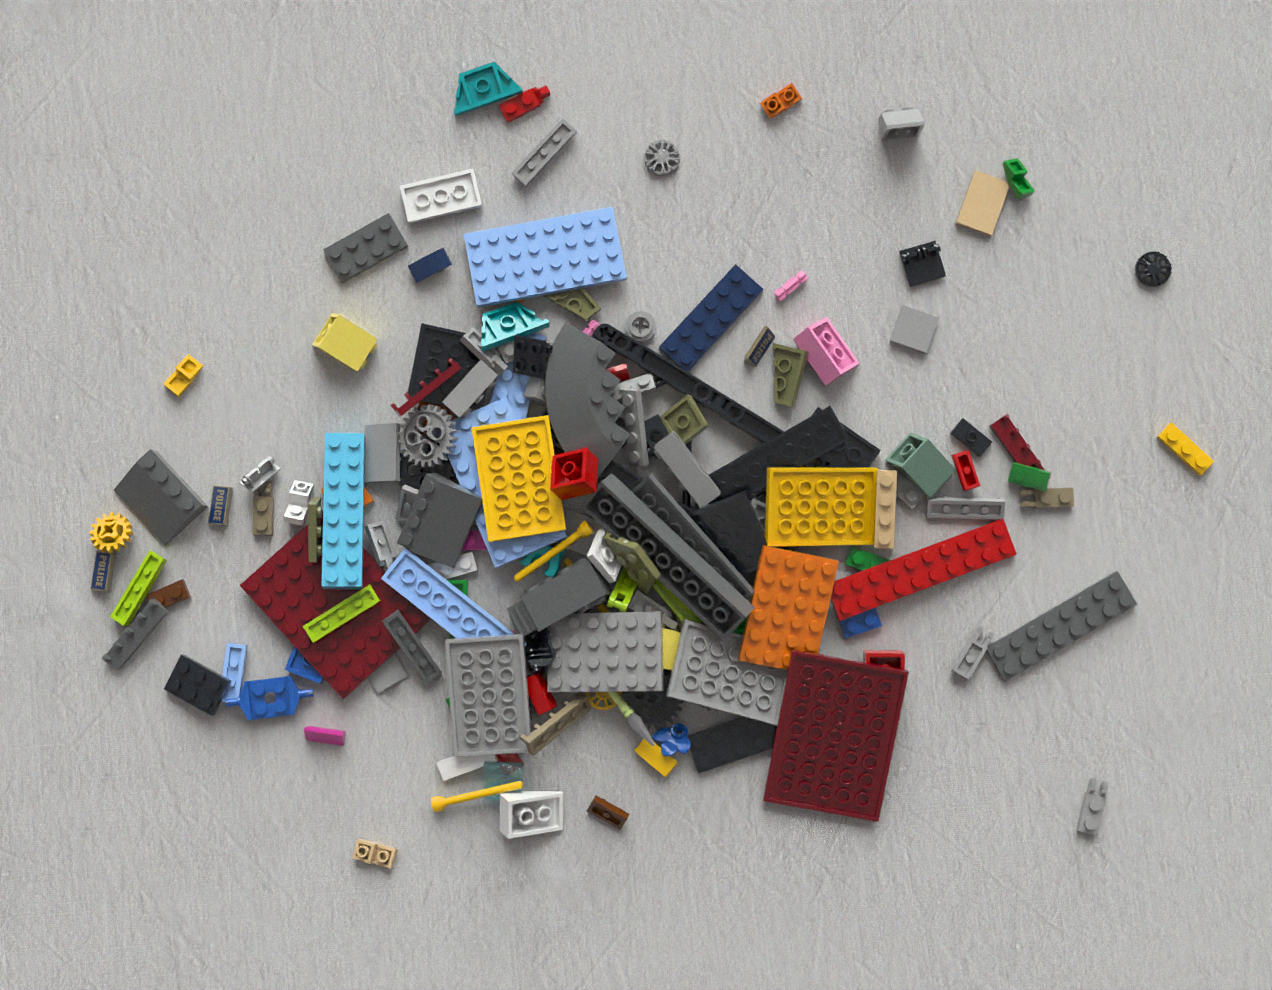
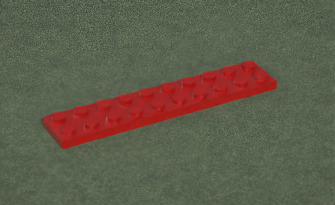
(921, 569)

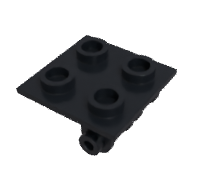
(922, 263)
(530, 356)
(540, 652)

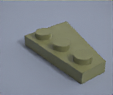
(576, 302)
(789, 369)
(314, 529)

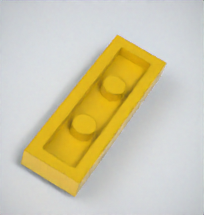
(1185, 449)

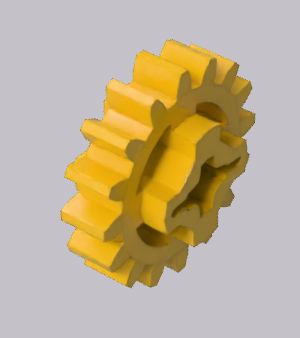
(120, 533)

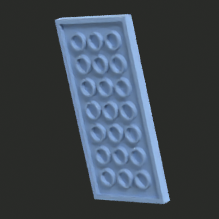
(545, 257)
(465, 467)

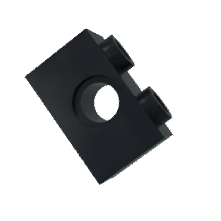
(652, 426)

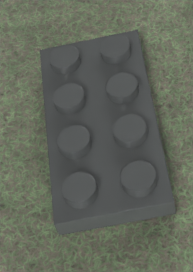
(365, 248)

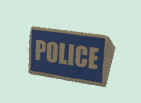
(759, 346)
(220, 505)
(103, 571)

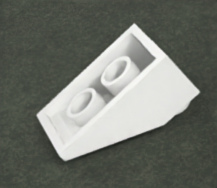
(530, 812)

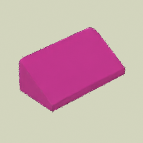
(325, 735)

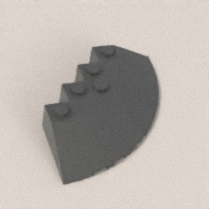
(580, 396)

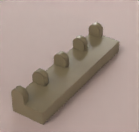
(557, 723)

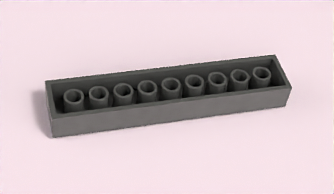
(680, 566)

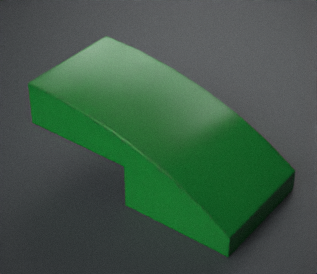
(1015, 175)

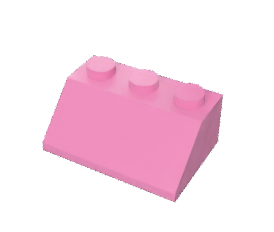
(826, 350)

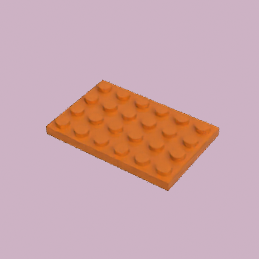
(789, 606)

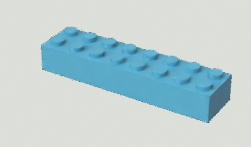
(343, 511)

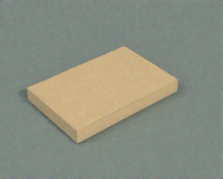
(982, 203)

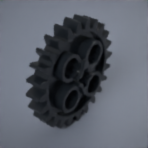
(414, 480)
(655, 719)

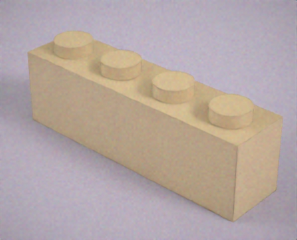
(886, 509)

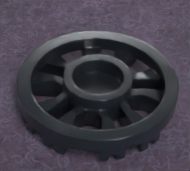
(1153, 269)

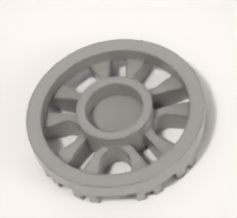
(662, 157)

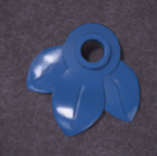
(671, 741)

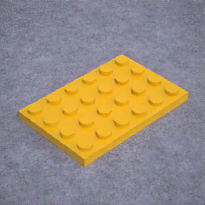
(516, 478)
(820, 506)

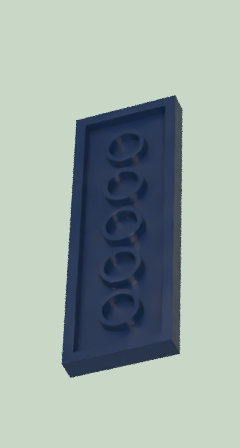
(711, 318)

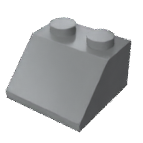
(901, 123)

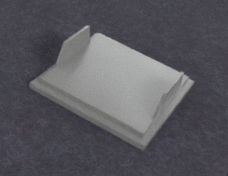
(388, 675)

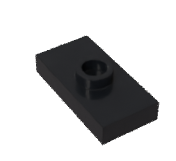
(971, 437)

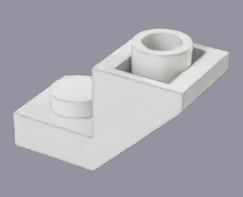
(299, 499)

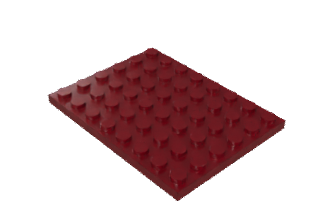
(292, 595)
(835, 735)

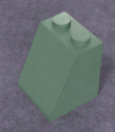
(921, 464)

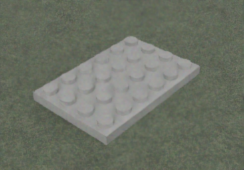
(607, 652)
(712, 676)
(488, 694)

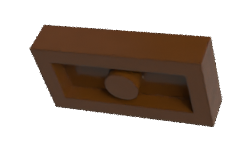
(171, 594)
(608, 812)

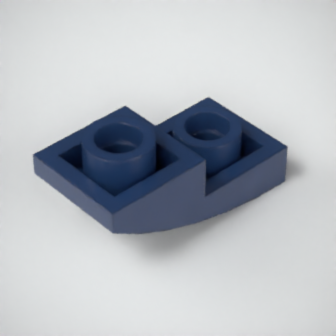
(429, 265)

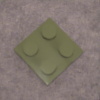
(685, 419)

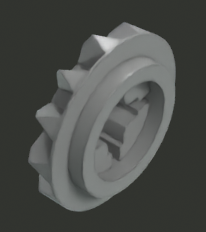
(648, 321)

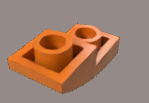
(781, 101)

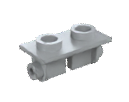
(259, 475)

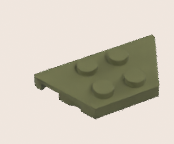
(635, 561)

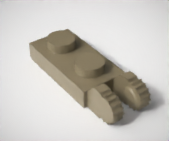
(1050, 499)
(263, 511)

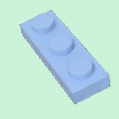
(234, 669)

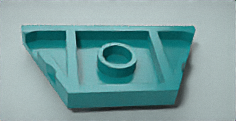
(483, 87)
(505, 322)

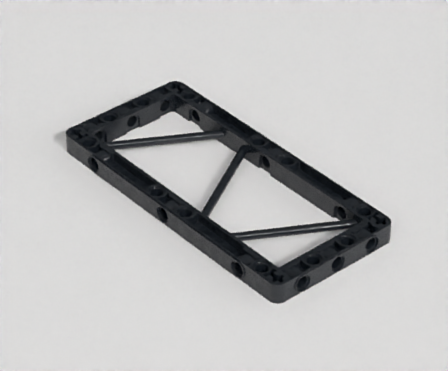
(687, 384)

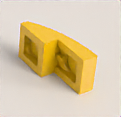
(184, 375)
(654, 757)

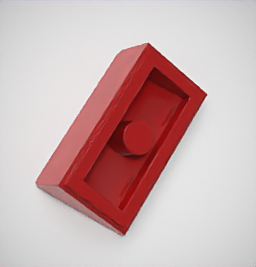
(965, 470)
(539, 695)

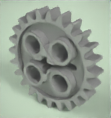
(418, 450)

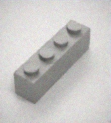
(687, 470)

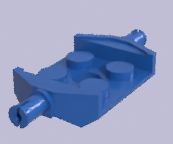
(253, 698)

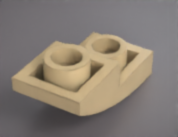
(375, 853)

